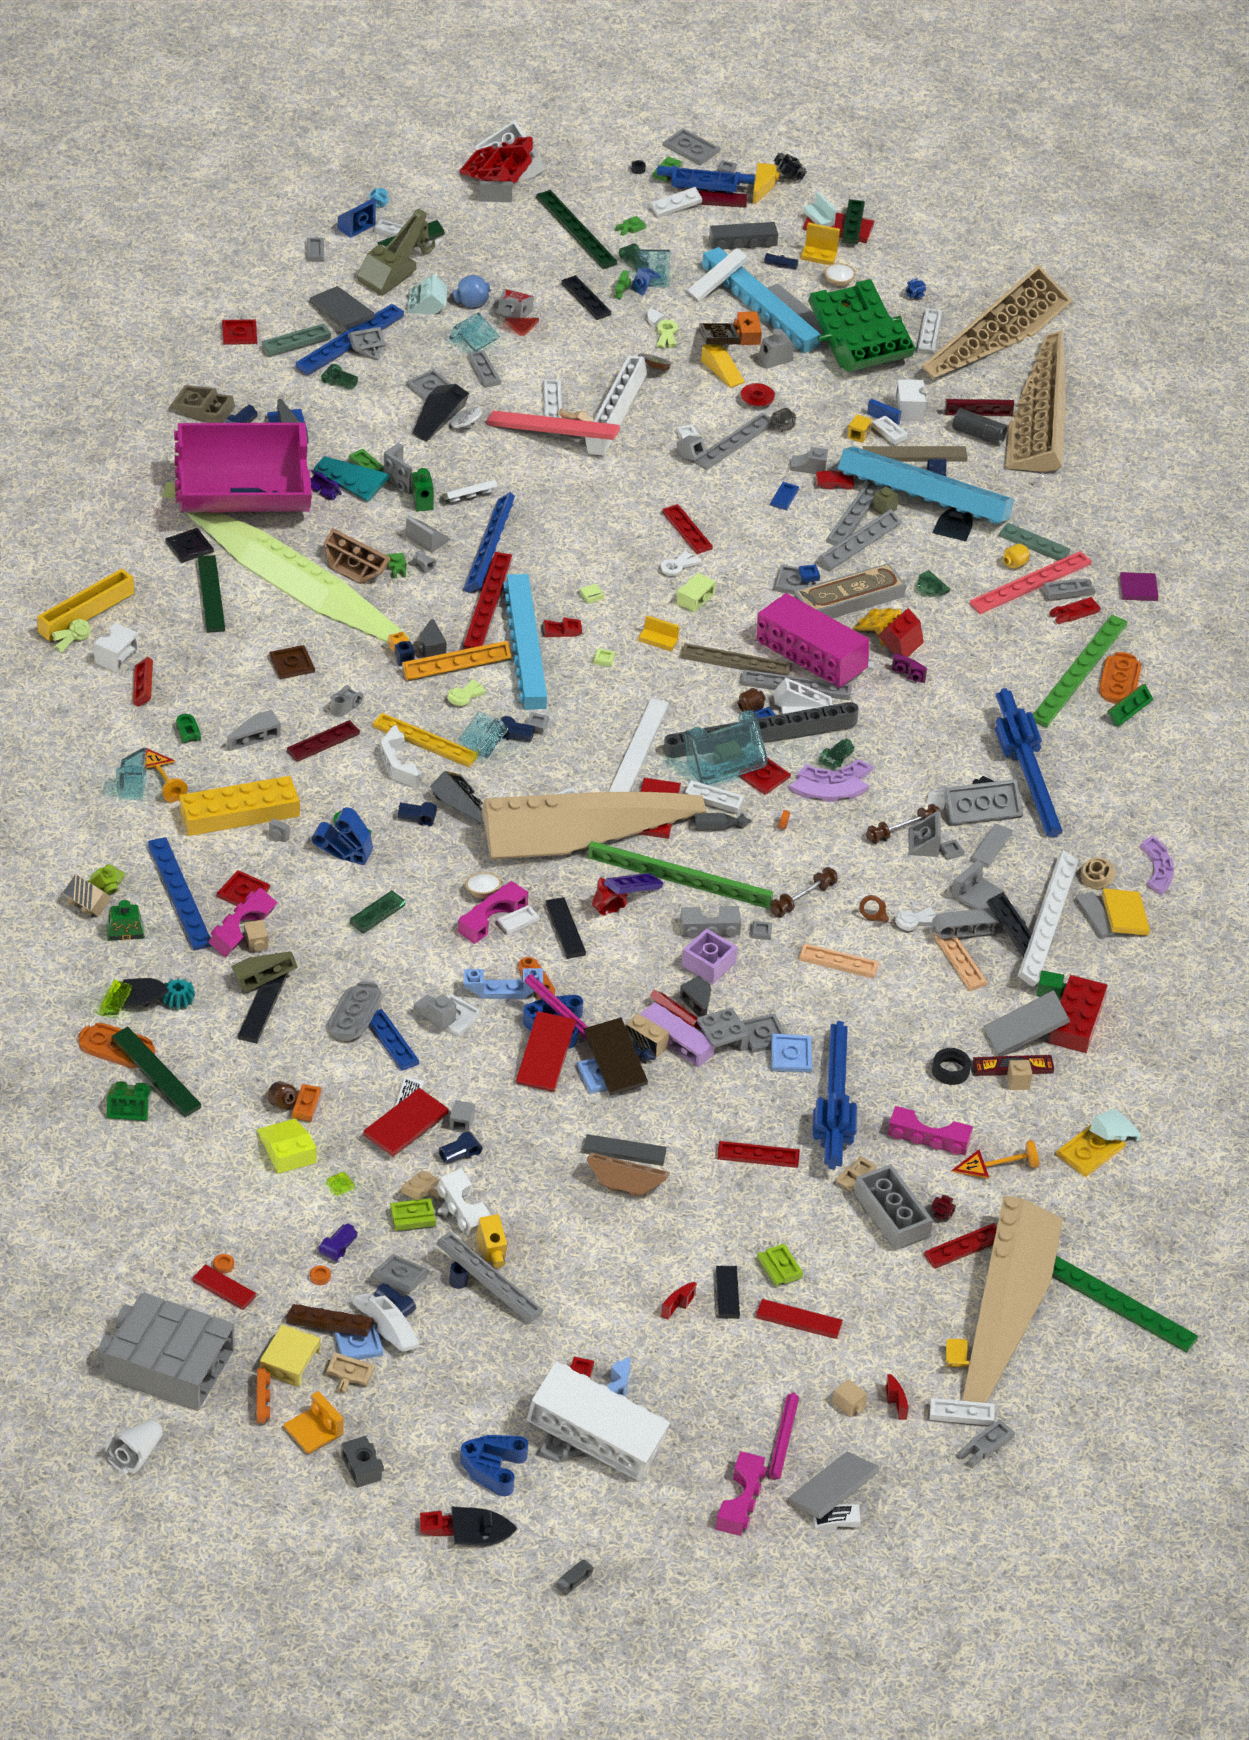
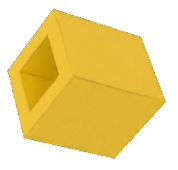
(859, 428)

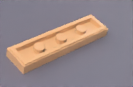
(838, 961)
(962, 962)

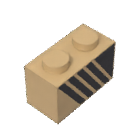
(87, 895)
(647, 1034)

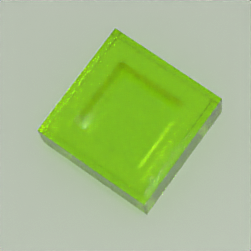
(340, 1183)

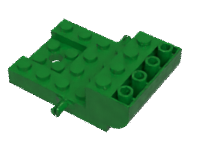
(863, 331)

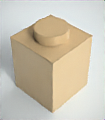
(256, 935)
(1019, 1075)
(849, 1398)

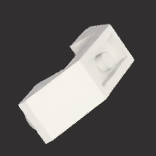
(406, 773)

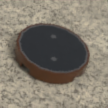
(656, 362)

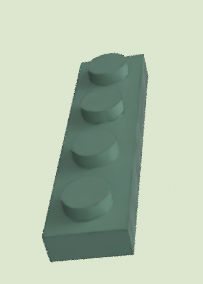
(296, 339)
(1034, 542)

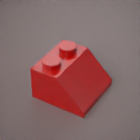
(903, 634)

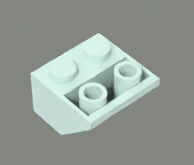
(428, 296)

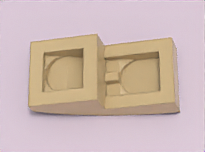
(848, 1176)

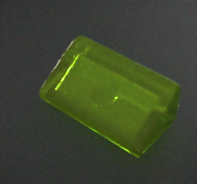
(115, 998)

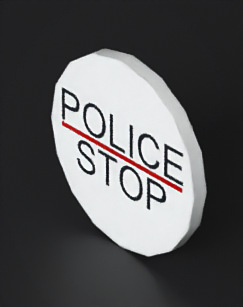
(466, 417)

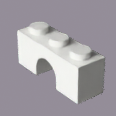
(452, 1189)

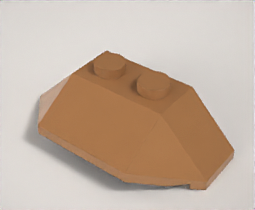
(353, 557)
(625, 1175)

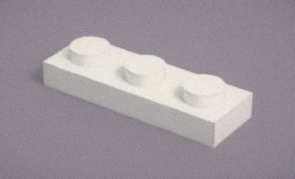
(676, 202)
(470, 491)
(716, 797)
(962, 1411)

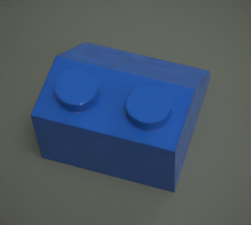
(358, 218)

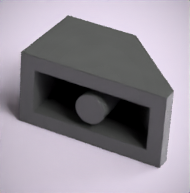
(431, 640)
(696, 995)

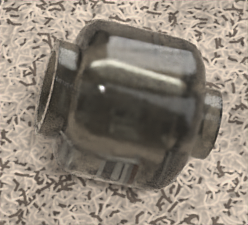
(783, 420)

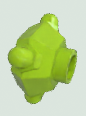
(107, 878)

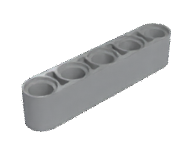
(968, 923)

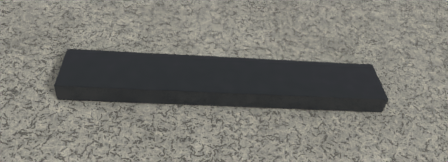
(261, 1009)

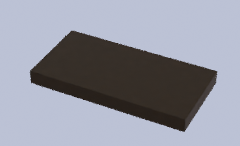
(719, 334)
(615, 1056)

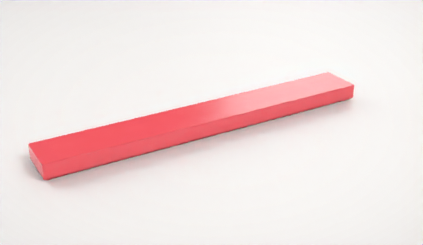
(553, 425)
(1030, 582)

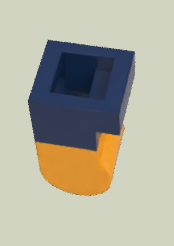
(401, 647)

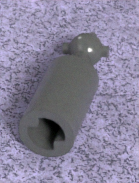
(718, 821)

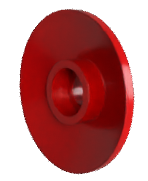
(757, 394)

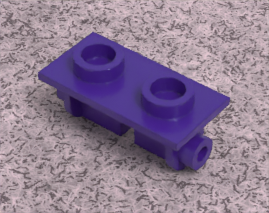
(329, 488)

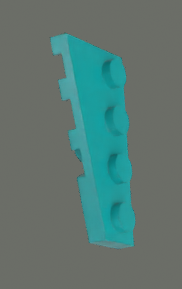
(353, 478)

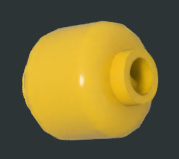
(1016, 556)

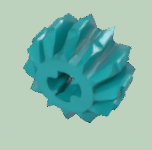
(180, 993)

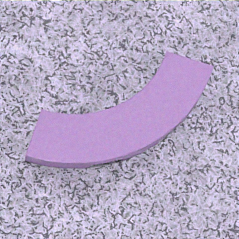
(857, 768)
(829, 792)
(1162, 864)

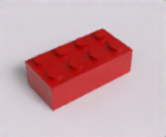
(1083, 1005)

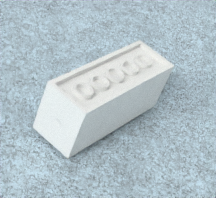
(597, 1421)

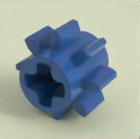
(915, 288)

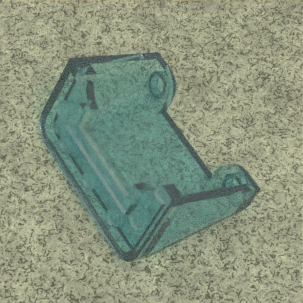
(726, 751)

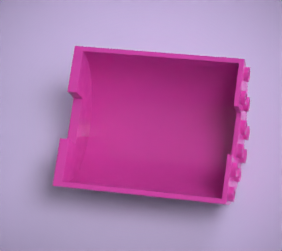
(242, 456)

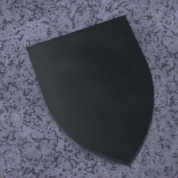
(954, 524)
(144, 991)
(480, 1526)

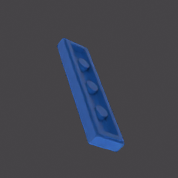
(393, 1041)

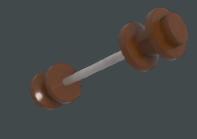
(883, 831)
(785, 902)

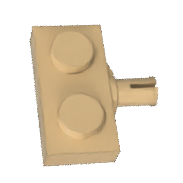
(580, 415)
(421, 1185)
(350, 1371)

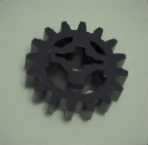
(790, 166)

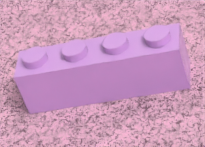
(682, 1037)

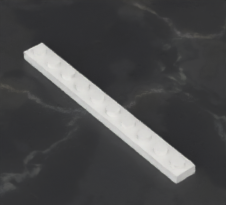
(1048, 918)

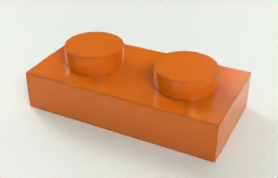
(306, 1102)

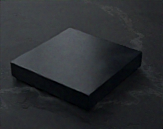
(189, 545)

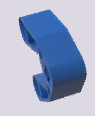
(351, 843)
(572, 1002)
(484, 1458)

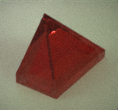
(521, 325)

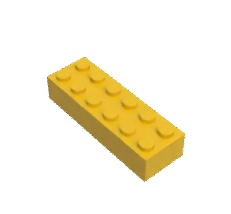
(239, 805)

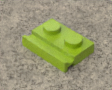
(413, 1214)
(780, 1265)

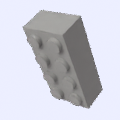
(893, 1206)

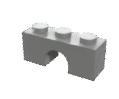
(726, 923)

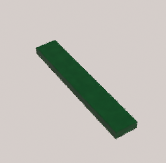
(211, 594)
(156, 1072)

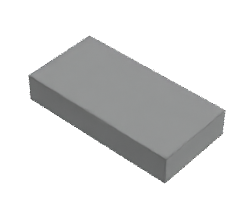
(315, 249)

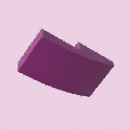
(915, 670)

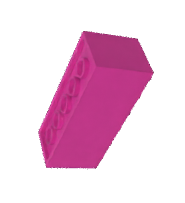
(812, 640)

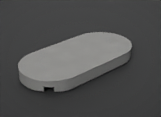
(355, 1011)

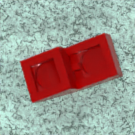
(830, 479)
(567, 628)
(681, 1297)
(896, 1395)
(436, 1524)

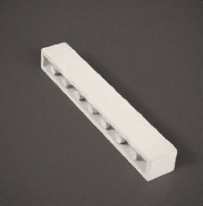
(618, 400)

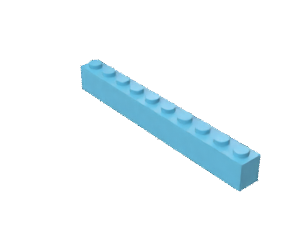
(765, 303)
(525, 642)

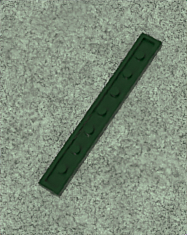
(576, 229)

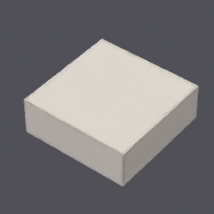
(688, 430)

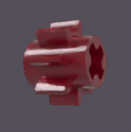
(943, 1207)

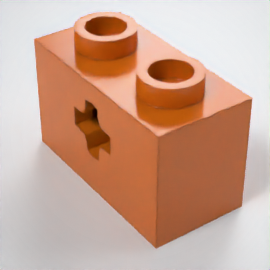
(748, 328)

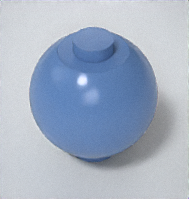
(472, 291)

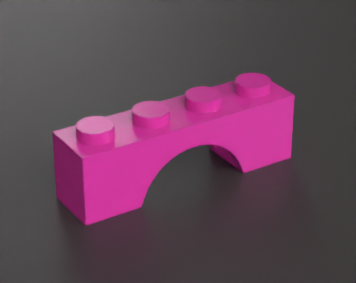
(507, 899)
(228, 936)
(951, 1138)
(734, 1513)

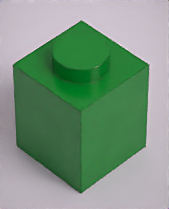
(1051, 981)

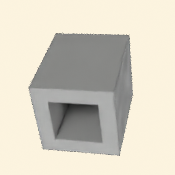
(691, 447)
(462, 1116)

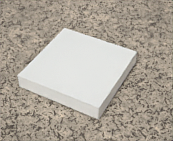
(465, 1016)

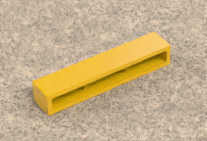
(86, 603)

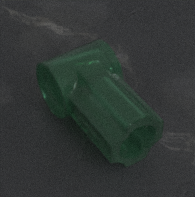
(629, 253)
(336, 375)
(834, 757)

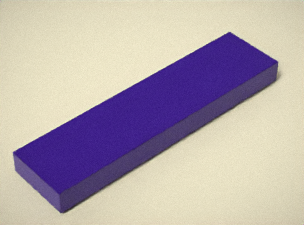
(633, 883)

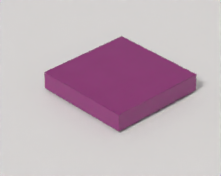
(1138, 586)

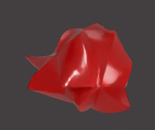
(607, 900)

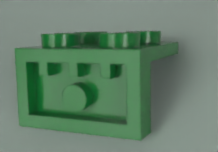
(128, 1101)

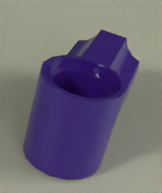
(336, 1245)

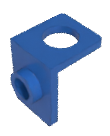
(643, 279)

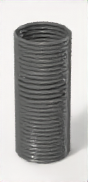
(976, 425)

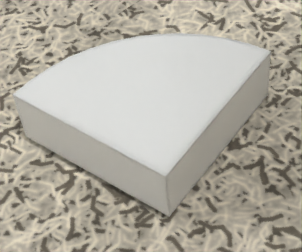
(654, 317)

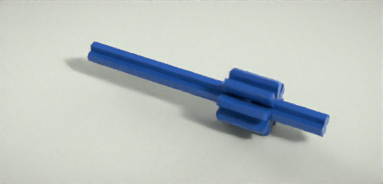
(1019, 740)
(835, 1118)

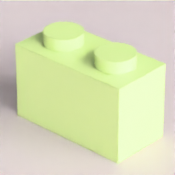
(695, 592)

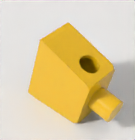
(492, 1240)

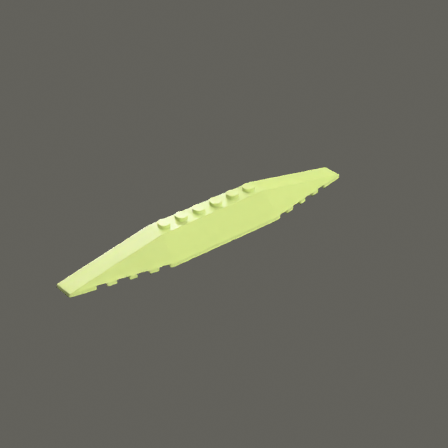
(295, 574)

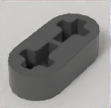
(575, 1577)

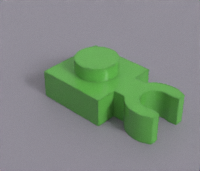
(632, 224)
(623, 283)
(397, 564)

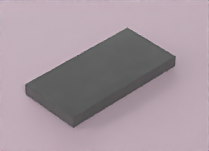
(342, 307)

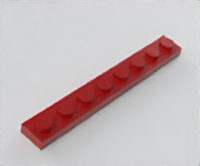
(488, 600)

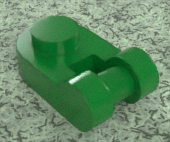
(187, 723)

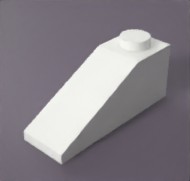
(797, 695)

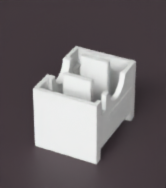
(911, 399)
(115, 647)

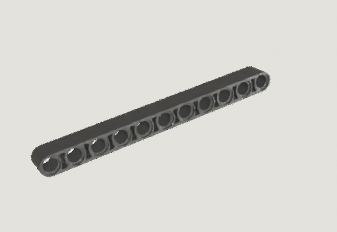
(783, 725)

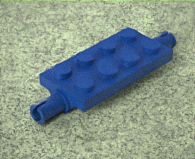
(705, 179)

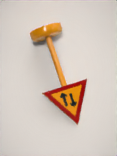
(172, 787)
(976, 1166)

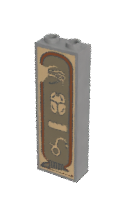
(854, 591)

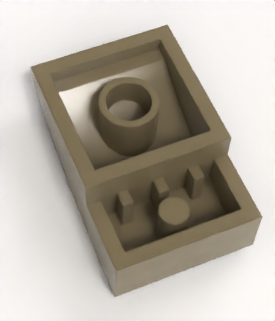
(203, 404)

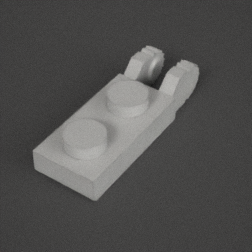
(1068, 588)
(987, 1442)

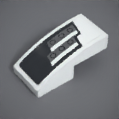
(841, 1515)

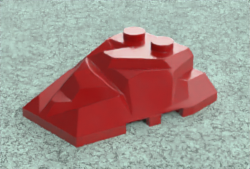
(500, 163)

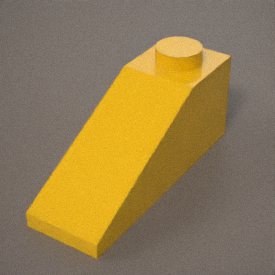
(765, 180)
(721, 364)

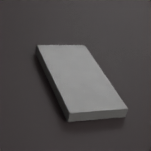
(983, 802)
(1026, 1023)
(833, 1484)

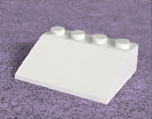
(508, 134)

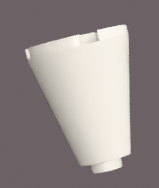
(133, 1446)

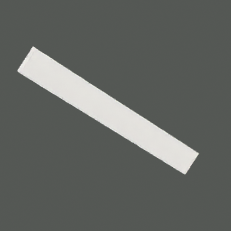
(639, 746)

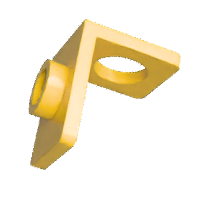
(956, 1353)

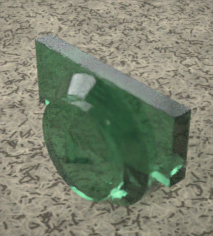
(931, 585)

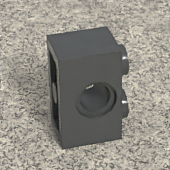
(362, 1461)

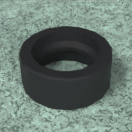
(951, 1077)

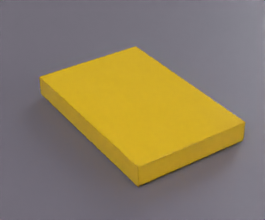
(1125, 911)
(1089, 1151)

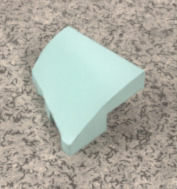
(1113, 1126)

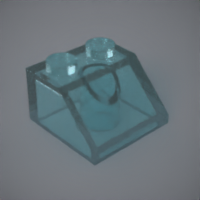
(132, 776)

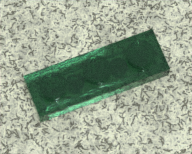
(377, 911)

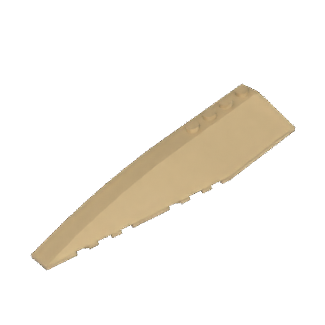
(1014, 1288)

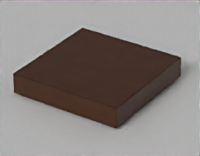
(292, 662)

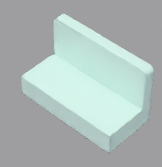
(821, 211)

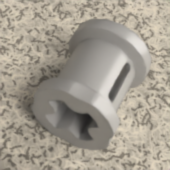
(427, 563)

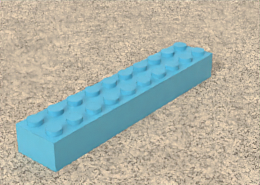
(926, 484)

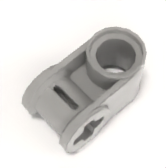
(345, 701)

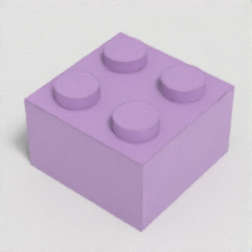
(709, 956)

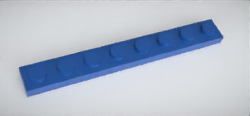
(342, 343)
(489, 543)
(179, 893)

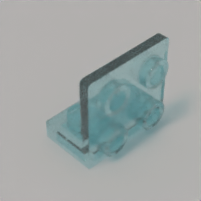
(657, 261)
(474, 332)
(483, 734)

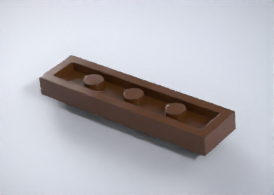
(329, 1320)

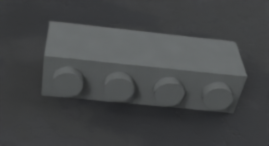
(743, 235)

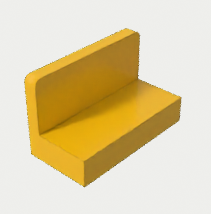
(660, 633)

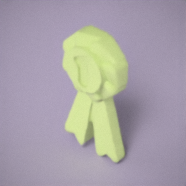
(667, 329)
(78, 630)
(462, 696)

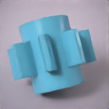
(380, 195)

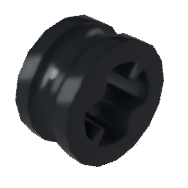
(638, 167)

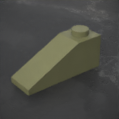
(262, 969)

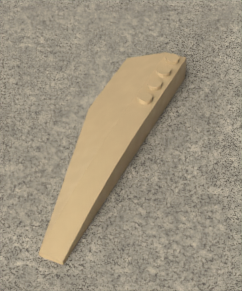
(1006, 322)
(1039, 421)
(571, 821)

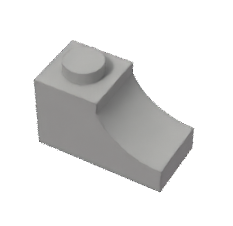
(810, 462)
(439, 1010)

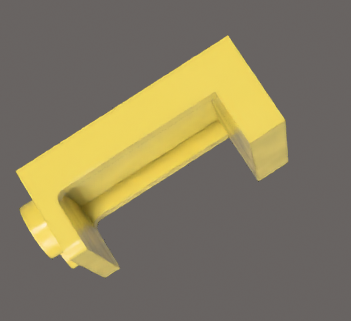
(289, 1354)

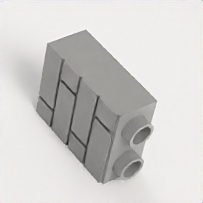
(167, 1350)

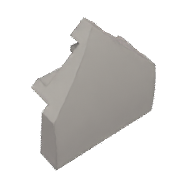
(368, 342)
(558, 1450)

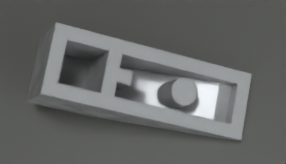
(255, 730)

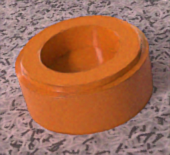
(784, 819)
(223, 1263)
(320, 1275)

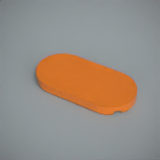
(1119, 676)
(99, 1044)

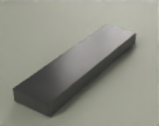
(625, 1149)

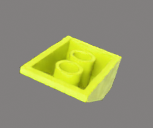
(288, 1145)

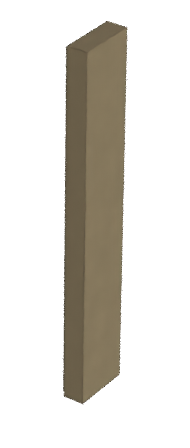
(921, 453)
(734, 660)

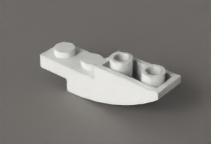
(390, 1320)

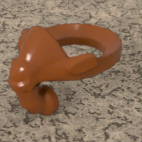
(880, 915)

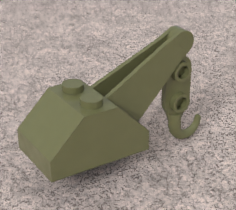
(389, 265)

